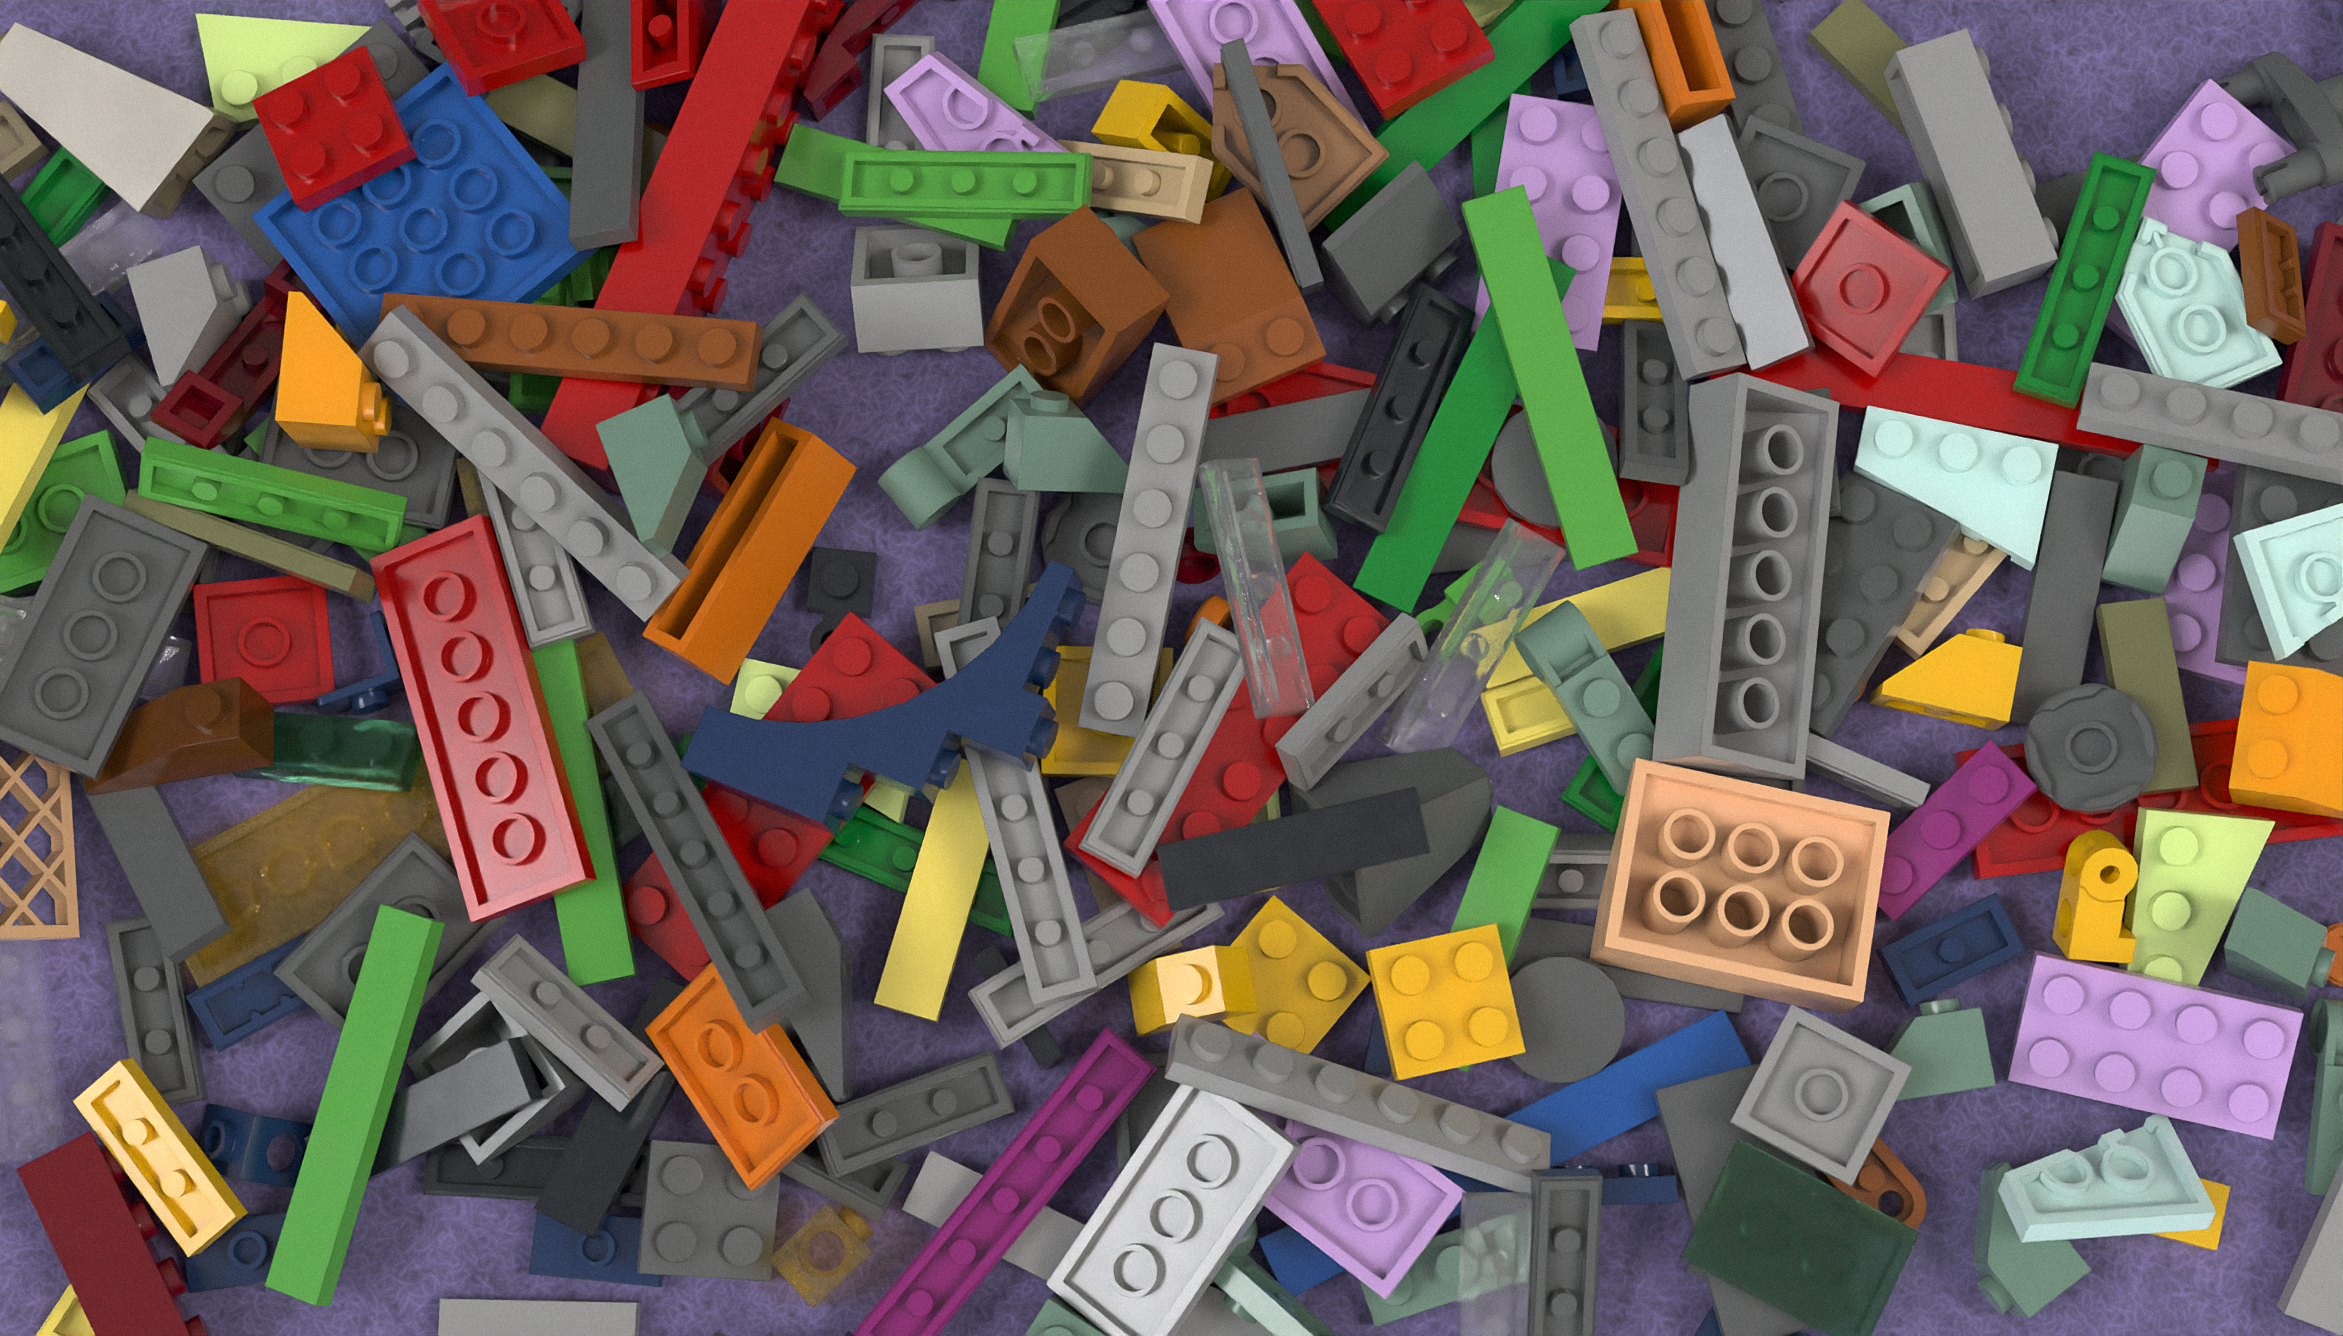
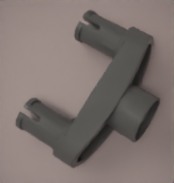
(2307, 114)

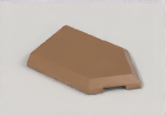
(1318, 138)

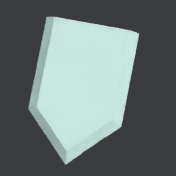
(2190, 310)

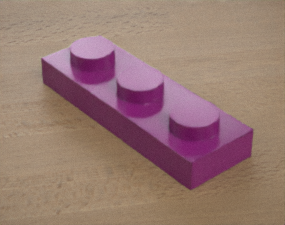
(1949, 827)

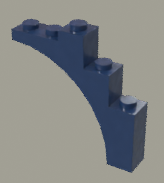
(911, 746)

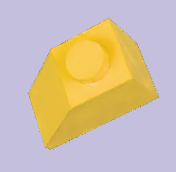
(1159, 120)
(1959, 682)
(1201, 983)

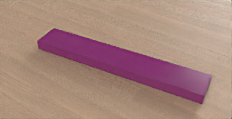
(1012, 1191)

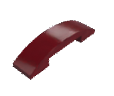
(835, 68)
(239, 375)

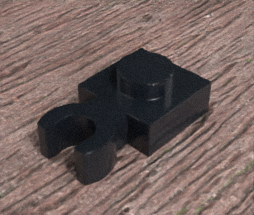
(839, 584)

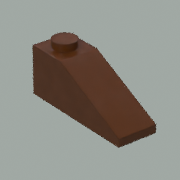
(190, 736)

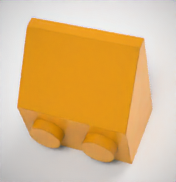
(324, 387)
(2290, 740)

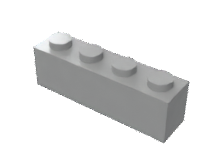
(1971, 163)

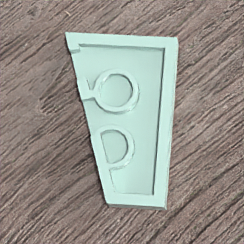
(1974, 475)
(2295, 575)
(2111, 1189)

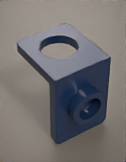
(374, 692)
(239, 1143)

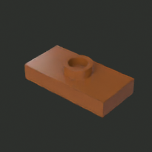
(2271, 276)

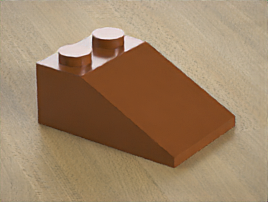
(1232, 295)
(1075, 308)

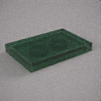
(1798, 1244)

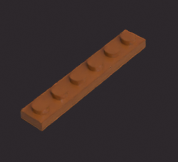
(591, 341)

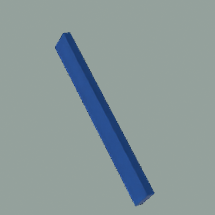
(1574, 1116)

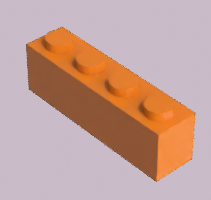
(1682, 58)
(751, 550)

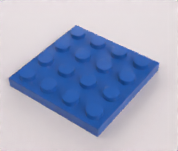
(451, 223)

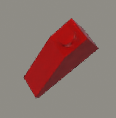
(668, 39)

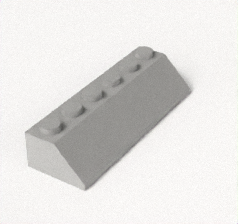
(1746, 580)

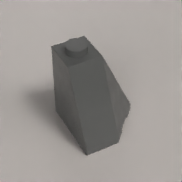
(1455, 814)

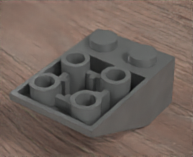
(827, 969)

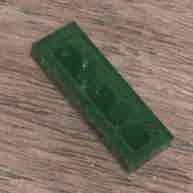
(342, 752)

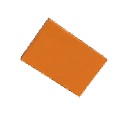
(743, 1084)

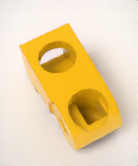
(2093, 900)

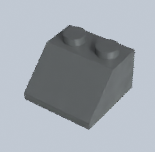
(1391, 249)
(476, 1028)

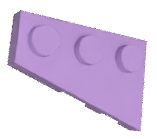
(960, 114)

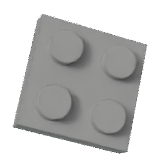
(1821, 1095)

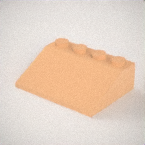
(1742, 888)

